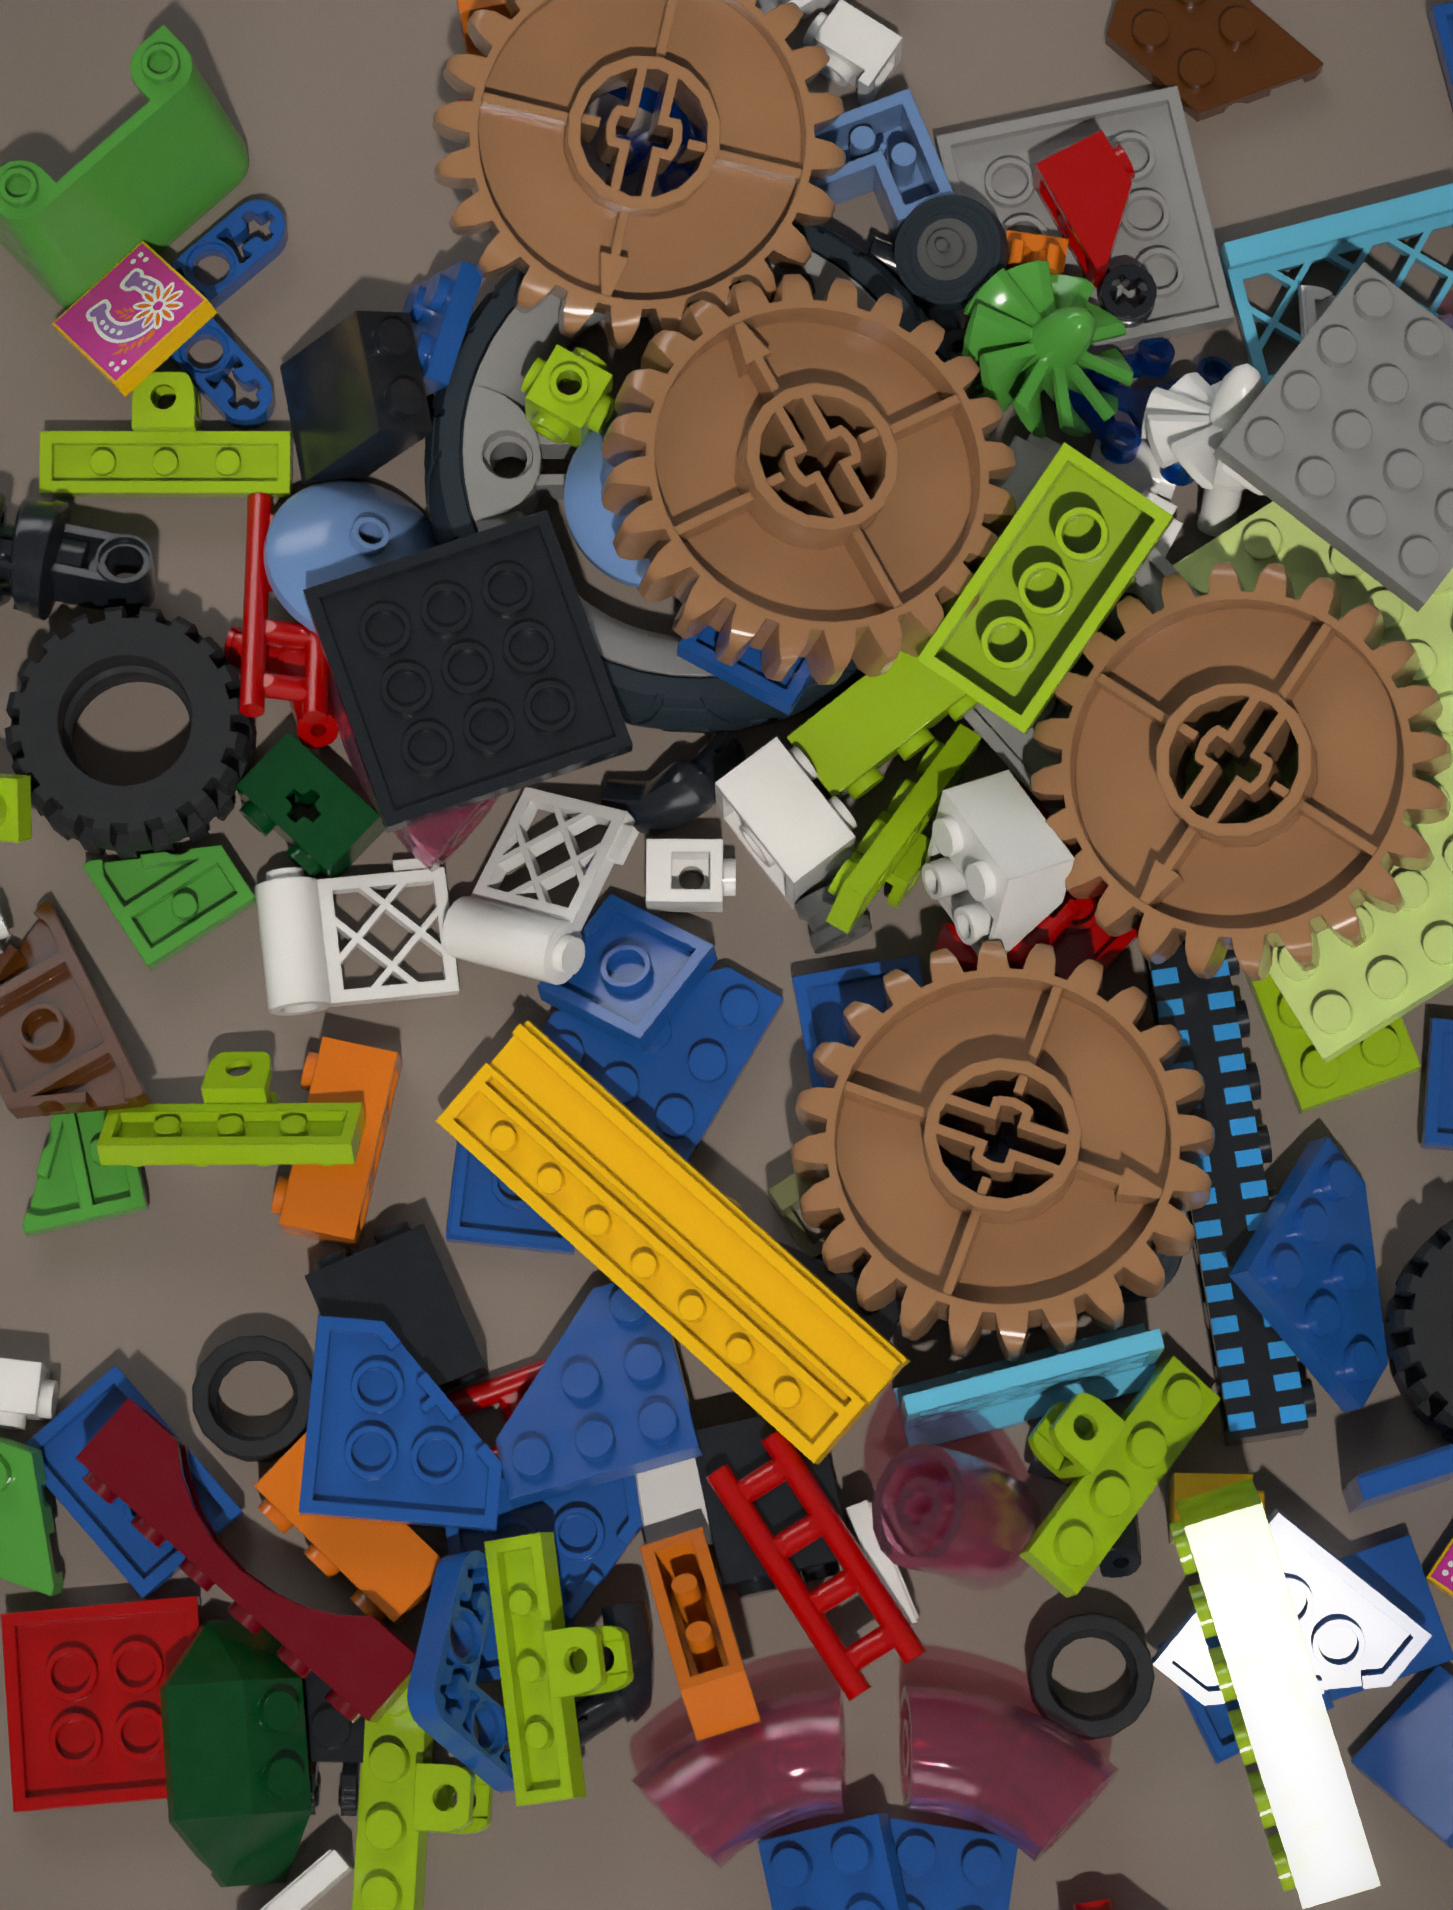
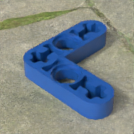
(258, 256)
(443, 1680)

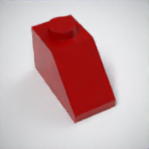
(1087, 199)

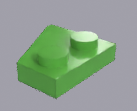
(171, 898)
(74, 1184)
(25, 1520)

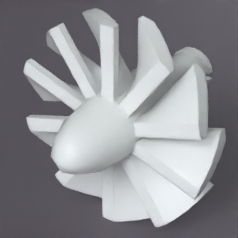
(1188, 428)

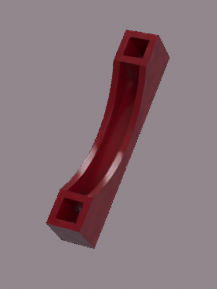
(153, 1475)

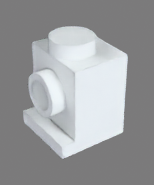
(858, 49)
(674, 857)
(26, 1393)

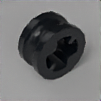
(1130, 278)

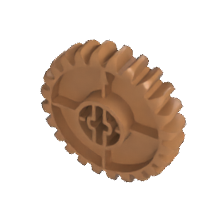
(585, 236)
(806, 478)
(1285, 680)
(1095, 1187)

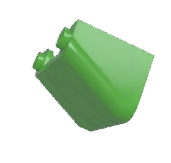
(134, 187)

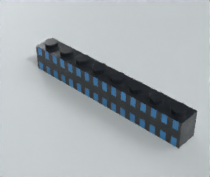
(1249, 1360)

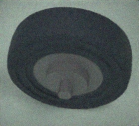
(949, 250)

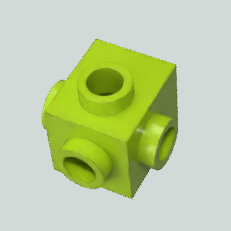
(564, 416)

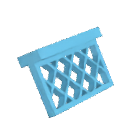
(1328, 240)
(1024, 1390)

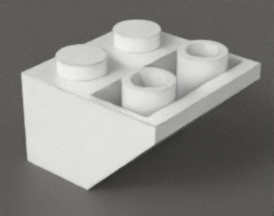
(994, 861)

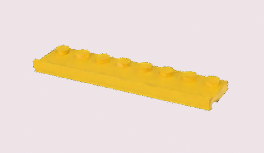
(673, 1242)

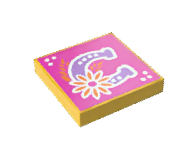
(134, 318)

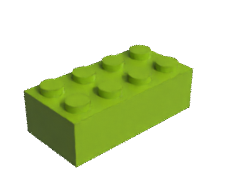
(1057, 582)

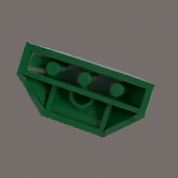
(236, 1754)

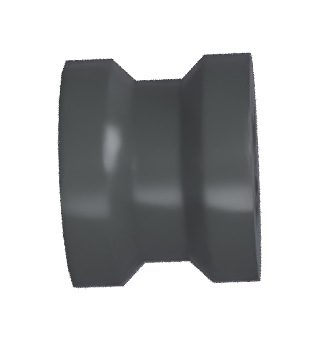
(826, 937)

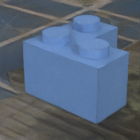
(887, 155)

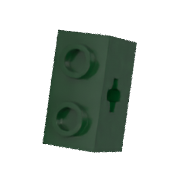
(295, 776)

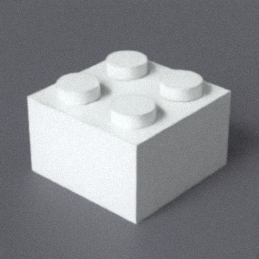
(786, 820)

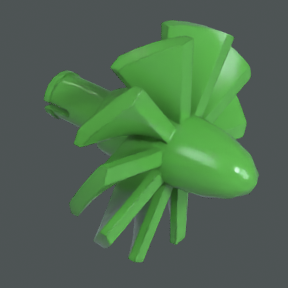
(1035, 338)

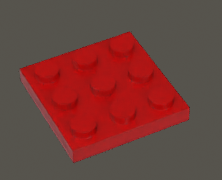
(90, 1701)

